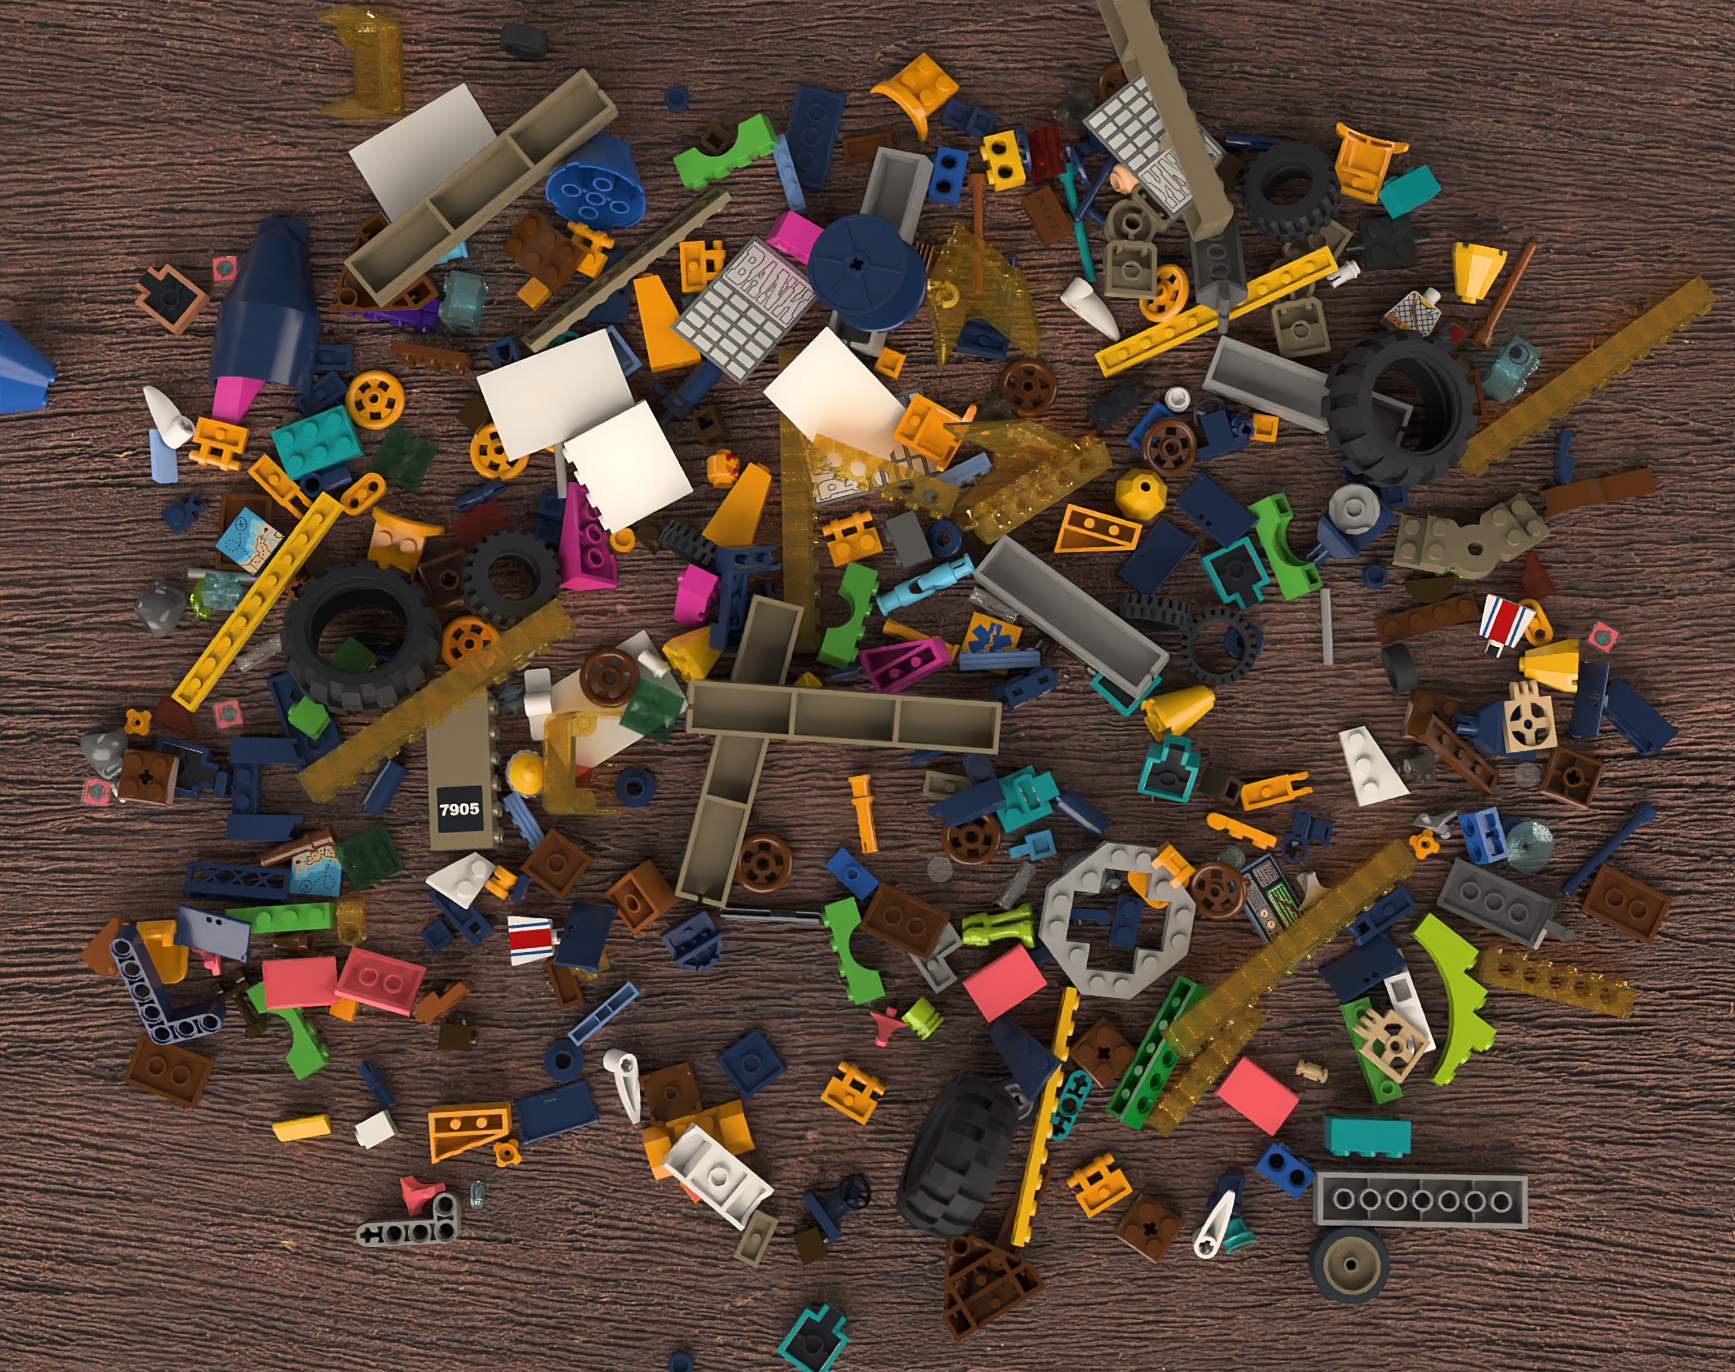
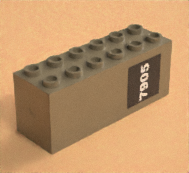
(465, 779)

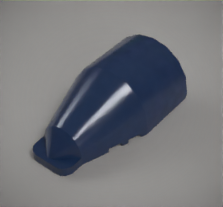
(270, 312)

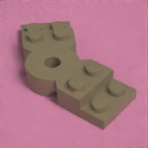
(1130, 254)
(1298, 316)
(1440, 543)

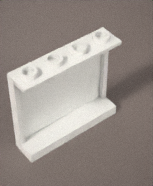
(627, 467)

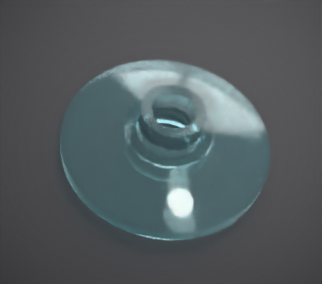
(1539, 846)

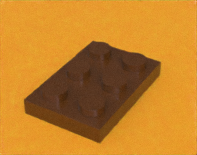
(544, 252)
(432, 358)
(230, 507)
(1625, 904)
(905, 922)
(169, 1071)

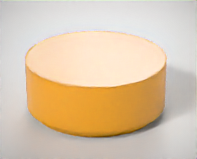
(623, 540)

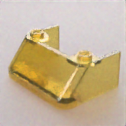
(377, 64)
(559, 761)

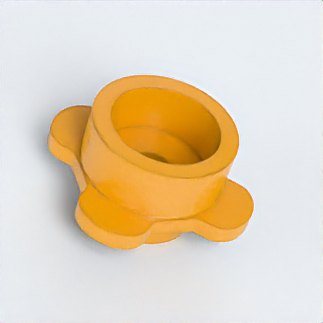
(144, 718)
(1431, 845)
(502, 1158)

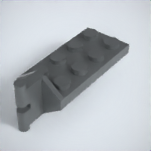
(1219, 271)
(1500, 905)

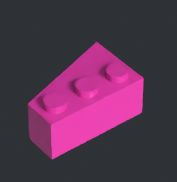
(793, 235)
(695, 596)
(903, 664)

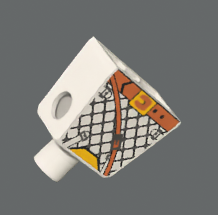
(1414, 313)

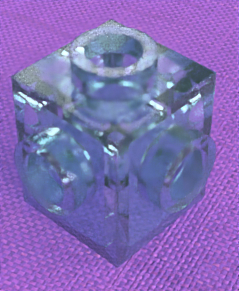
(221, 591)

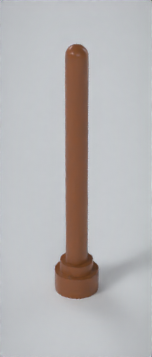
(977, 185)
(1483, 337)

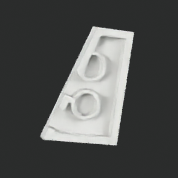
(1369, 768)

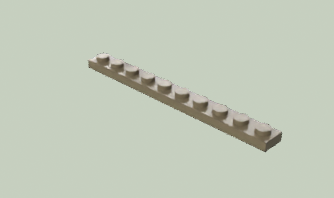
(626, 268)

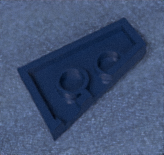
(1024, 1055)

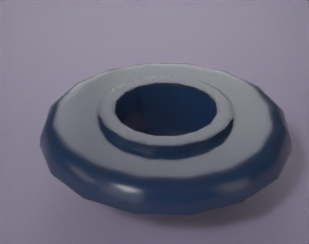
(934, 538)
(1231, 646)
(645, 795)
(575, 1054)

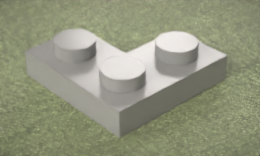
(936, 970)

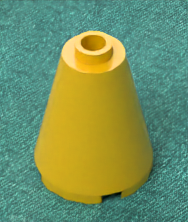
(1177, 710)

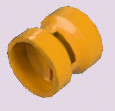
(501, 882)

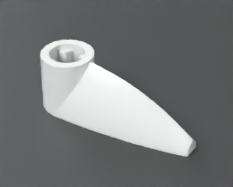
(1089, 306)
(170, 423)
(626, 1078)
(1214, 1227)

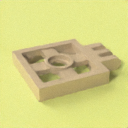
(1522, 696)
(1375, 1029)

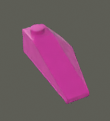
(234, 398)
(583, 545)

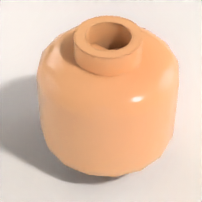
(1122, 179)

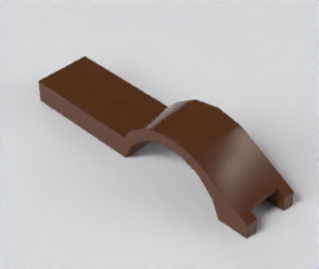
(1598, 491)

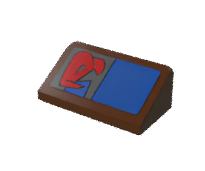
(1453, 334)

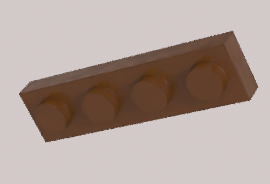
(1426, 618)
(1458, 755)
(1004, 1236)

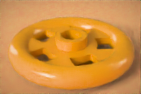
(1166, 294)
(388, 416)
(481, 462)
(465, 623)

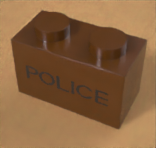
(1047, 216)

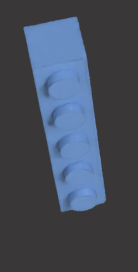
(788, 176)
(961, 473)
(999, 659)
(523, 817)
(604, 1013)

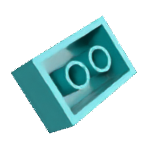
(317, 443)
(1366, 1135)

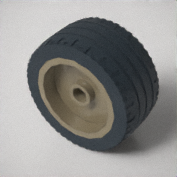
(1329, 1259)

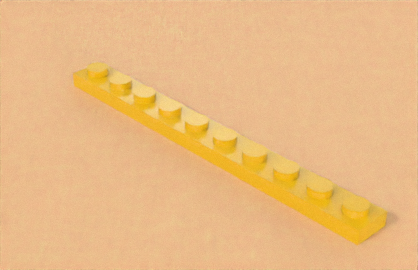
(1202, 318)
(258, 601)
(1043, 1128)

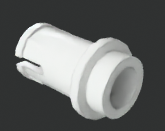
(1344, 273)
(654, 663)

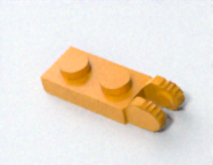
(278, 485)
(1272, 791)
(1240, 829)

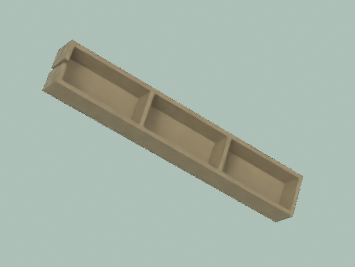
(1142, 50)
(481, 187)
(842, 716)
(736, 760)

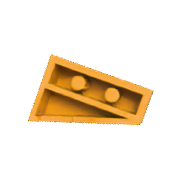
(1094, 531)
(466, 1126)

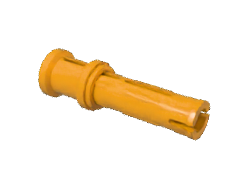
(908, 634)
(862, 800)

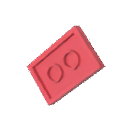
(380, 981)

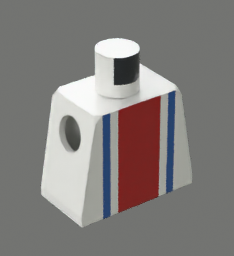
(1504, 623)
(532, 939)

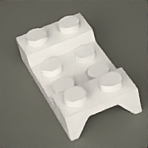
(716, 1175)

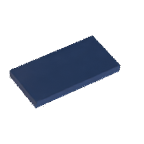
(813, 134)
(284, 694)

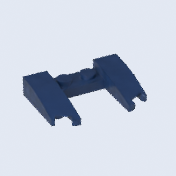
(735, 564)
(248, 756)
(979, 800)

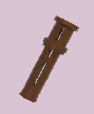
(309, 842)

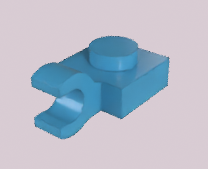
(1037, 846)

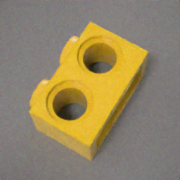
(1008, 160)

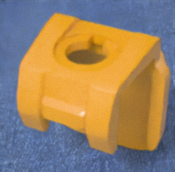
(1173, 863)
(168, 959)

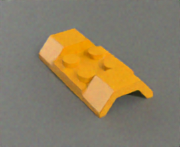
(722, 1123)

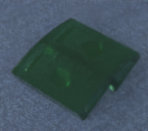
(403, 458)
(652, 711)
(368, 857)

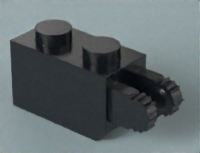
(1117, 404)

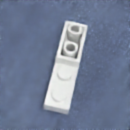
(1407, 1004)

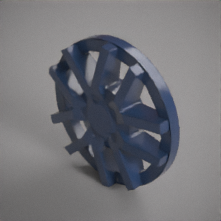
(1023, 147)
(1078, 164)

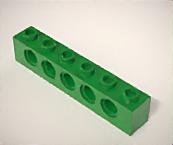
(1153, 1059)

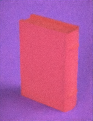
(300, 982)
(1004, 982)
(1257, 1095)

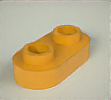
(362, 492)
(1538, 622)

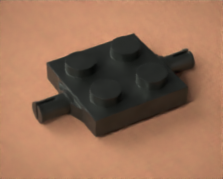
(1387, 242)

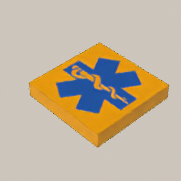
(989, 635)

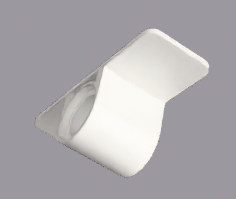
(538, 700)

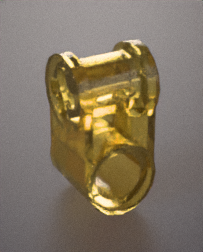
(351, 916)

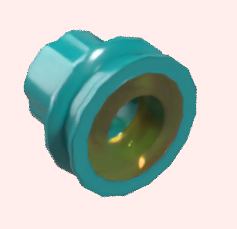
(1237, 1236)

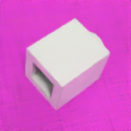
(376, 1129)

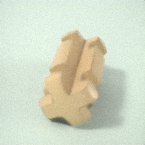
(1312, 1071)

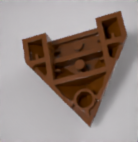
(353, 296)
(983, 1284)

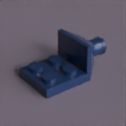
(1342, 545)
(1486, 730)

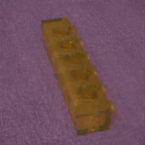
(945, 493)
(1025, 498)
(1617, 1005)
(1203, 1071)

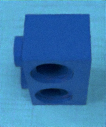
(951, 177)
(1483, 835)
(1281, 1174)

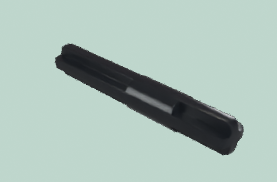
(770, 914)

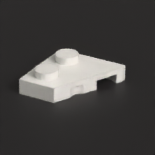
(462, 879)

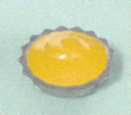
(525, 773)

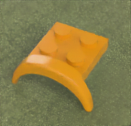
(919, 90)
(1363, 162)
(924, 431)
(399, 541)

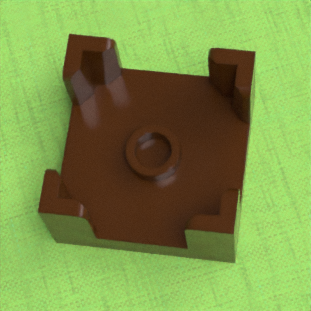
(557, 864)
(671, 1093)

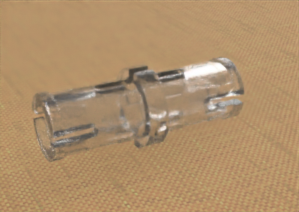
(993, 605)
(259, 654)
(1017, 886)

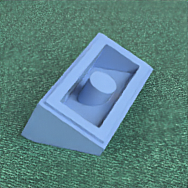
(162, 459)

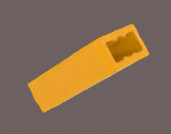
(658, 314)
(742, 509)

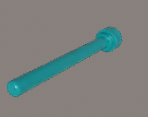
(1067, 180)

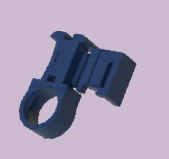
(1306, 829)

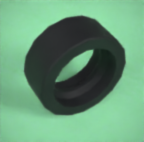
(523, 41)
(1399, 668)

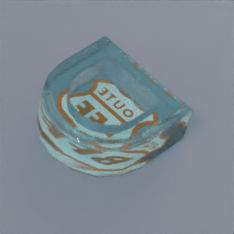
(477, 1195)

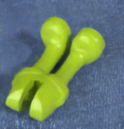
(980, 928)

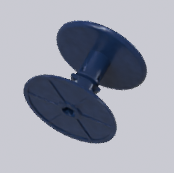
(867, 273)

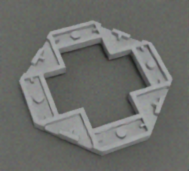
(1147, 962)

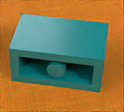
(1408, 191)

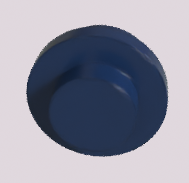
(1374, 576)

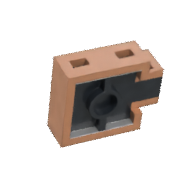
(170, 298)

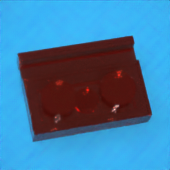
(1046, 154)
(479, 523)

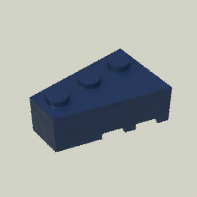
(1636, 719)

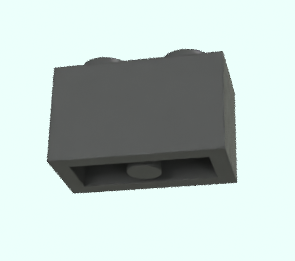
(907, 540)

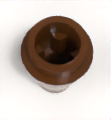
(294, 942)

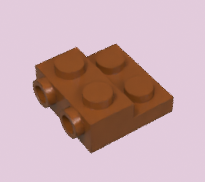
(435, 1004)

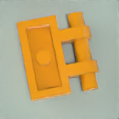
(595, 260)
(693, 264)
(221, 436)
(854, 546)
(850, 1100)
(1102, 1192)

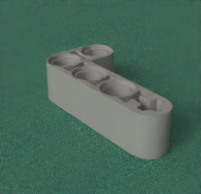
(408, 1226)

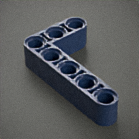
(155, 995)

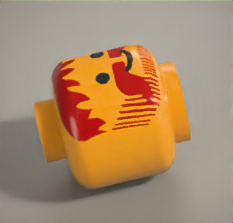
(723, 469)

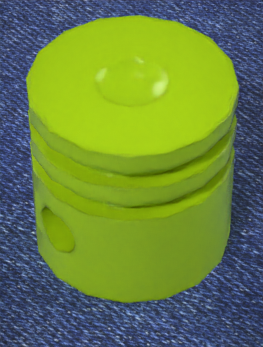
(922, 1018)

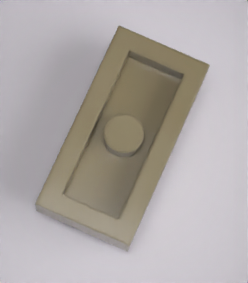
(944, 785)
(756, 1238)

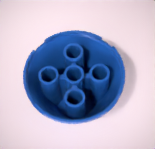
(598, 185)
(22, 373)

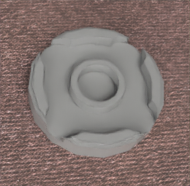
(1354, 509)

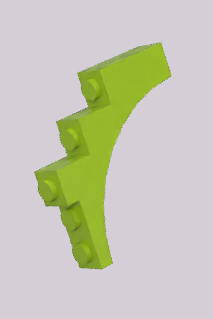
(1464, 995)

